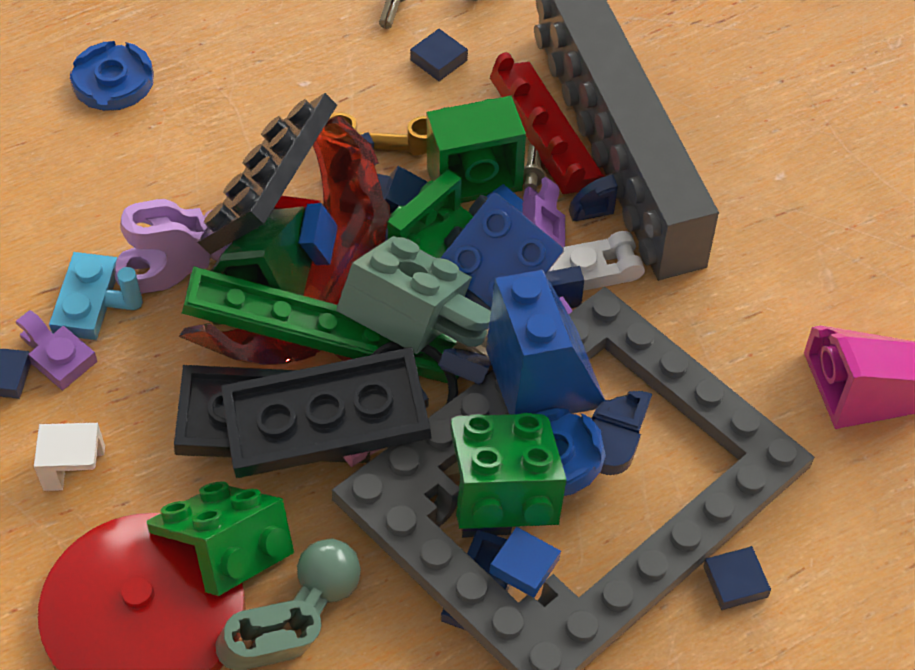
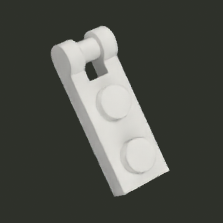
(593, 257)

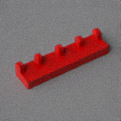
(545, 125)

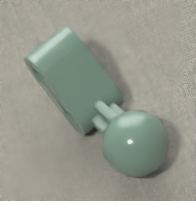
(326, 574)

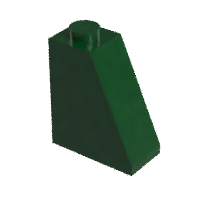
(270, 254)

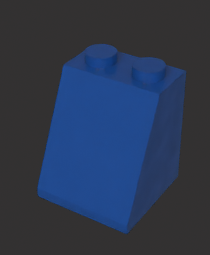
(538, 349)

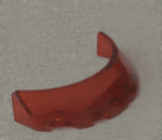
(358, 208)

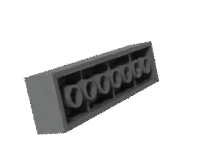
(629, 134)

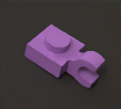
(543, 212)
(57, 355)

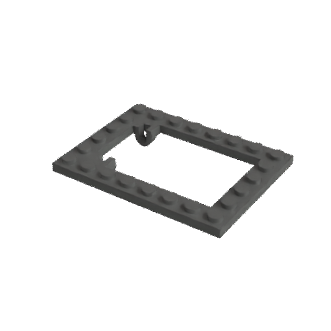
(562, 630)

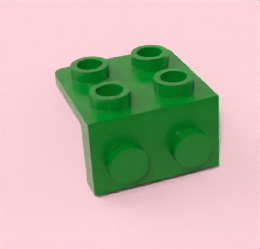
(431, 215)
(507, 471)
(231, 530)

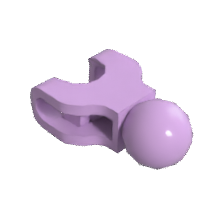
(166, 246)

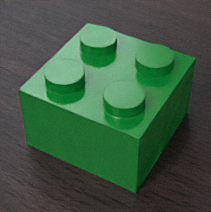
(479, 144)

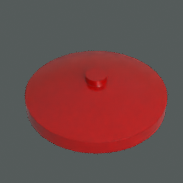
(132, 603)

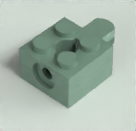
(412, 297)

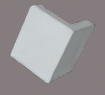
(66, 449)

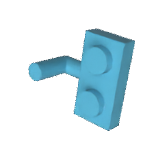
(90, 291)

